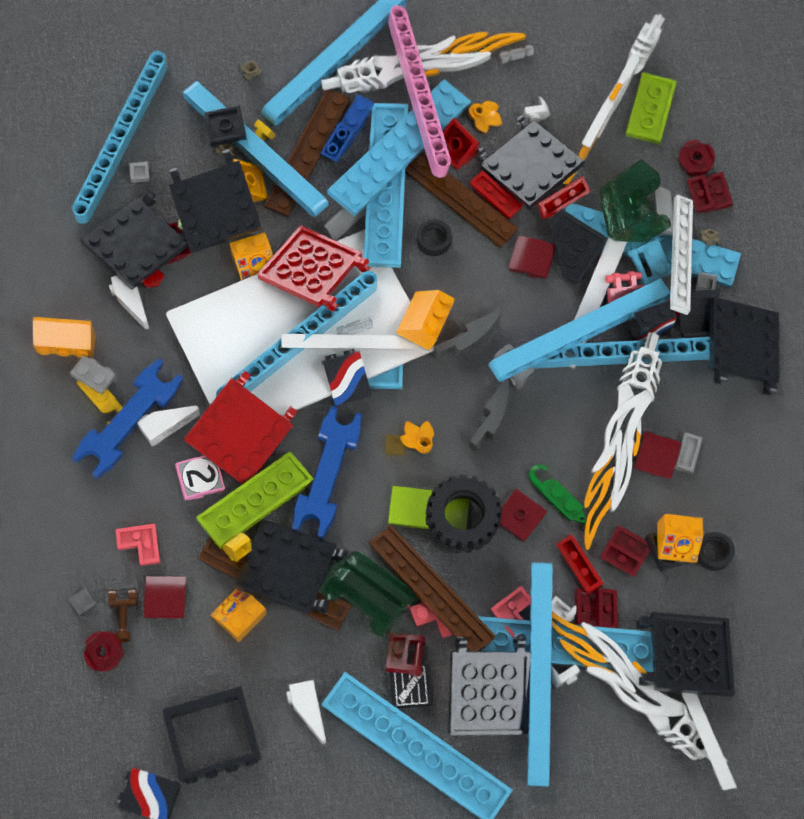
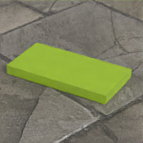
(651, 108)
(410, 505)

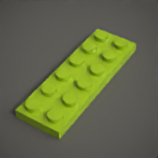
(255, 499)

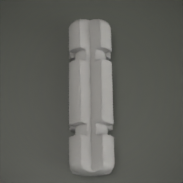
(516, 53)

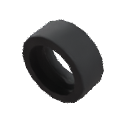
(437, 225)
(730, 551)

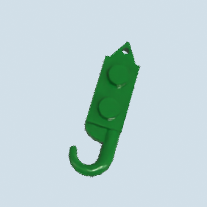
(558, 496)

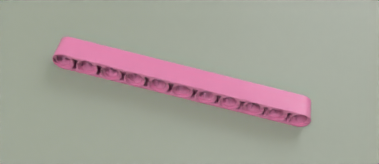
(419, 92)

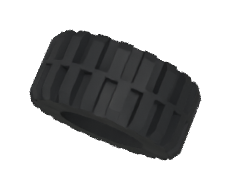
(470, 489)

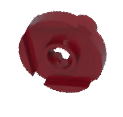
(692, 166)
(113, 648)

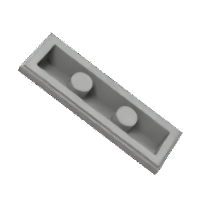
(663, 205)
(341, 223)

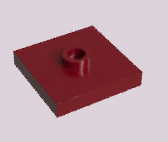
(521, 515)

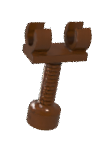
(123, 635)

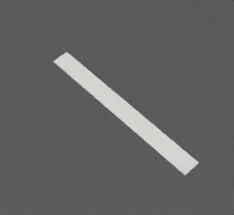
(348, 341)
(709, 741)

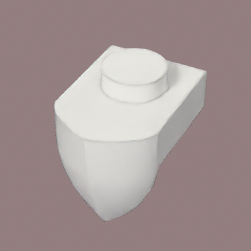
(538, 112)
(563, 610)
(568, 676)

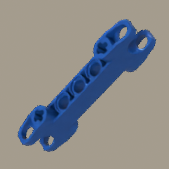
(106, 443)
(317, 504)

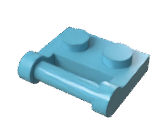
(656, 261)

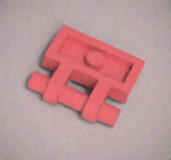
(619, 291)

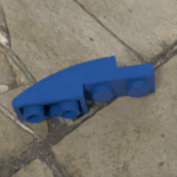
(348, 129)

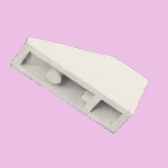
(129, 300)
(164, 423)
(306, 705)

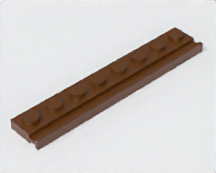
(309, 147)
(462, 202)
(218, 559)
(431, 589)

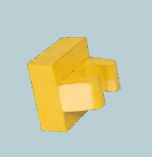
(263, 131)

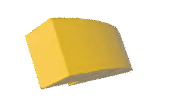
(238, 547)

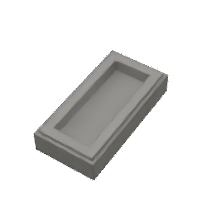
(688, 453)

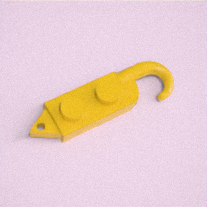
(105, 403)

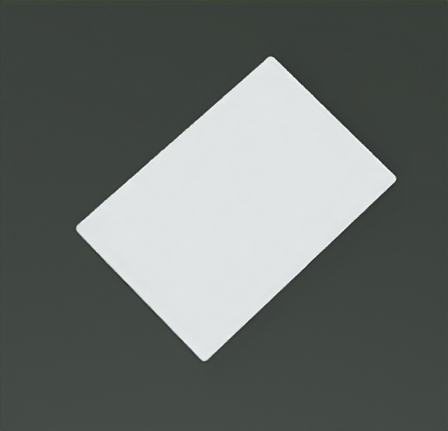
(245, 319)

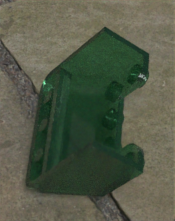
(627, 205)
(370, 590)

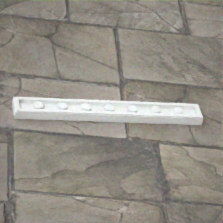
(681, 255)
(597, 286)

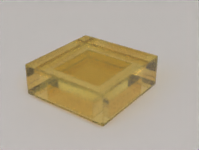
(394, 445)

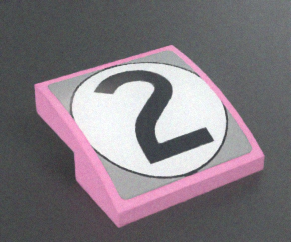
(199, 477)

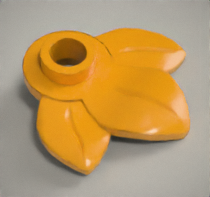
(486, 117)
(416, 435)

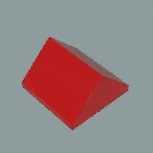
(460, 144)

